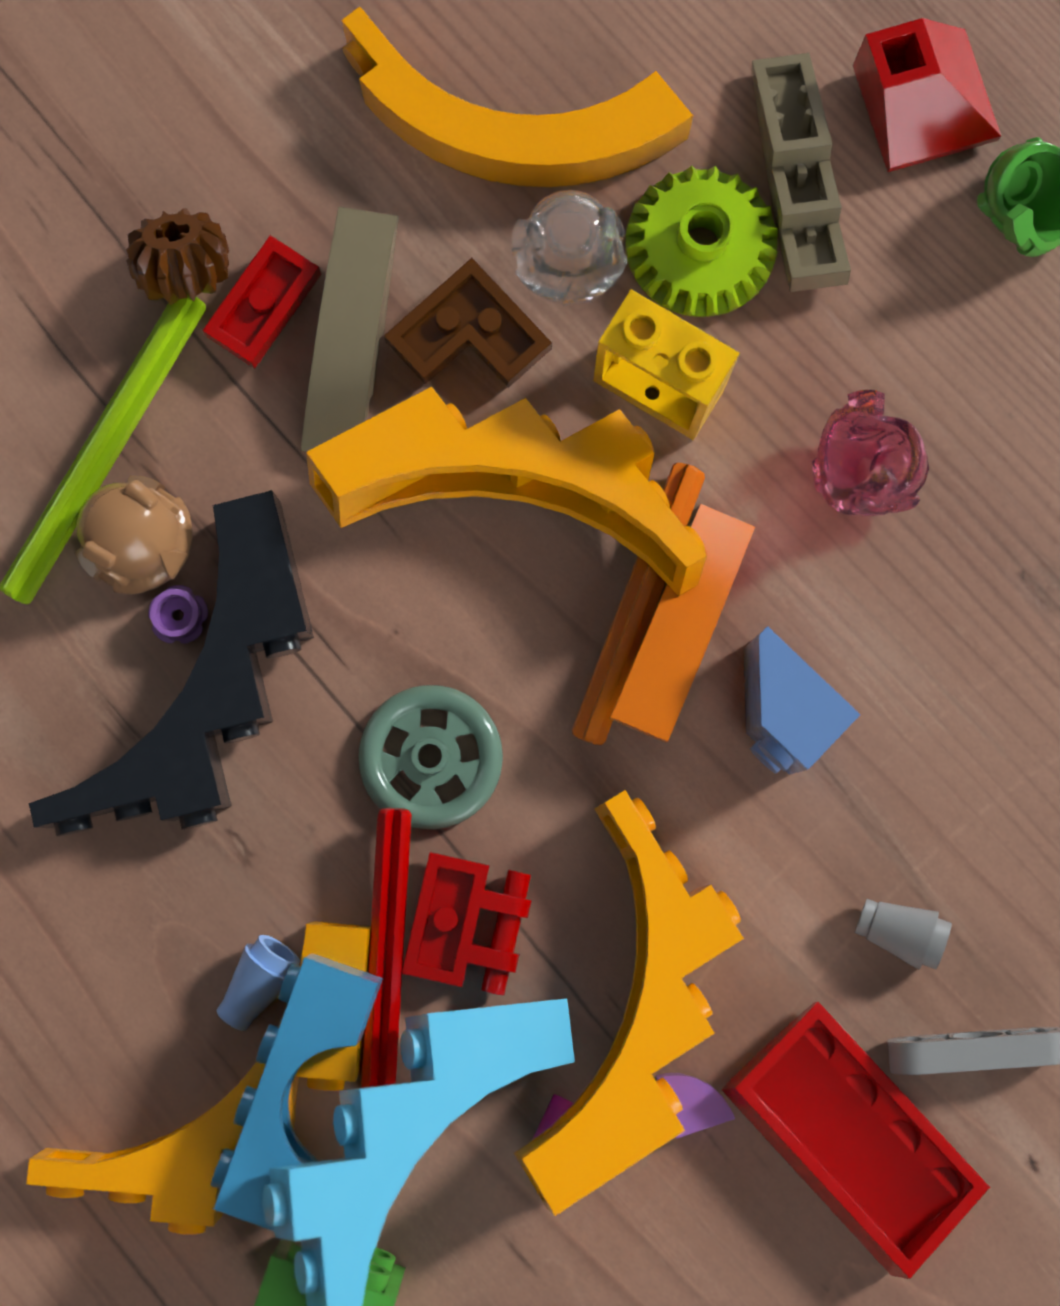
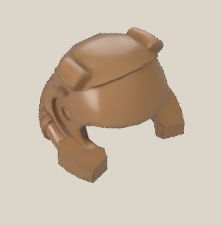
(133, 535)

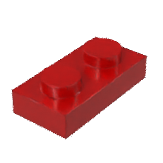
(262, 301)

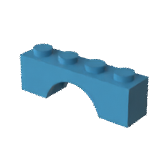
(323, 1012)

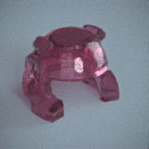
(869, 460)

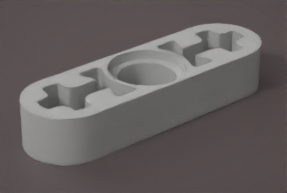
(974, 1051)

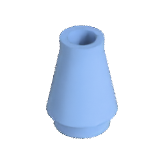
(256, 981)

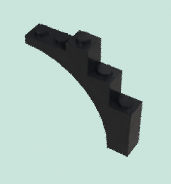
(179, 760)

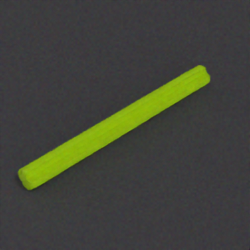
(101, 449)

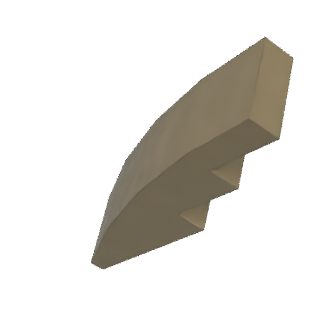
(800, 172)
(349, 324)

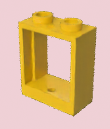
(662, 351)

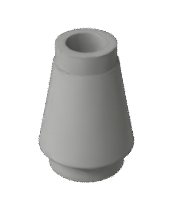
(905, 932)

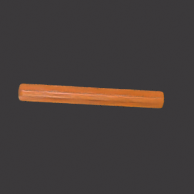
(632, 619)

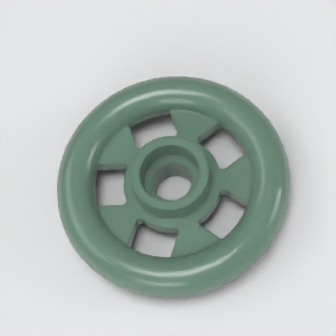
(463, 718)

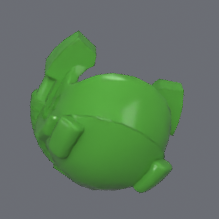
(1025, 196)

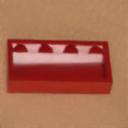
(856, 1141)

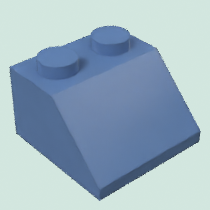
(789, 706)

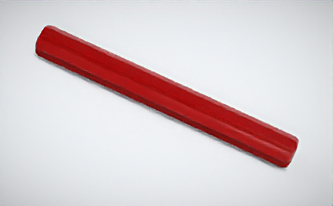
(387, 945)

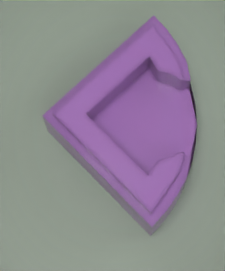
(700, 1102)

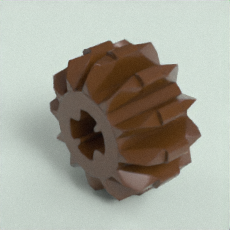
(178, 256)

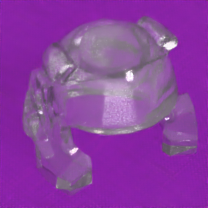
(569, 248)

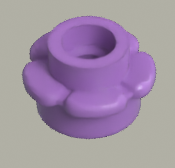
(162, 611)

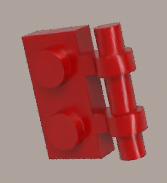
(448, 919)

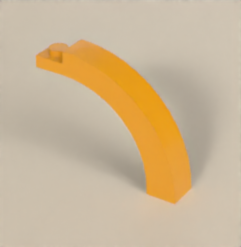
(509, 146)

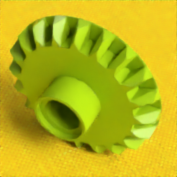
(695, 276)

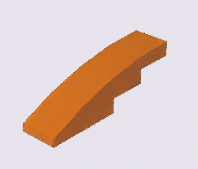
(682, 631)

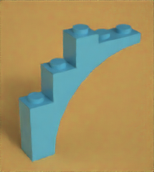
(386, 1129)

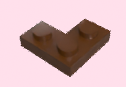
(466, 313)

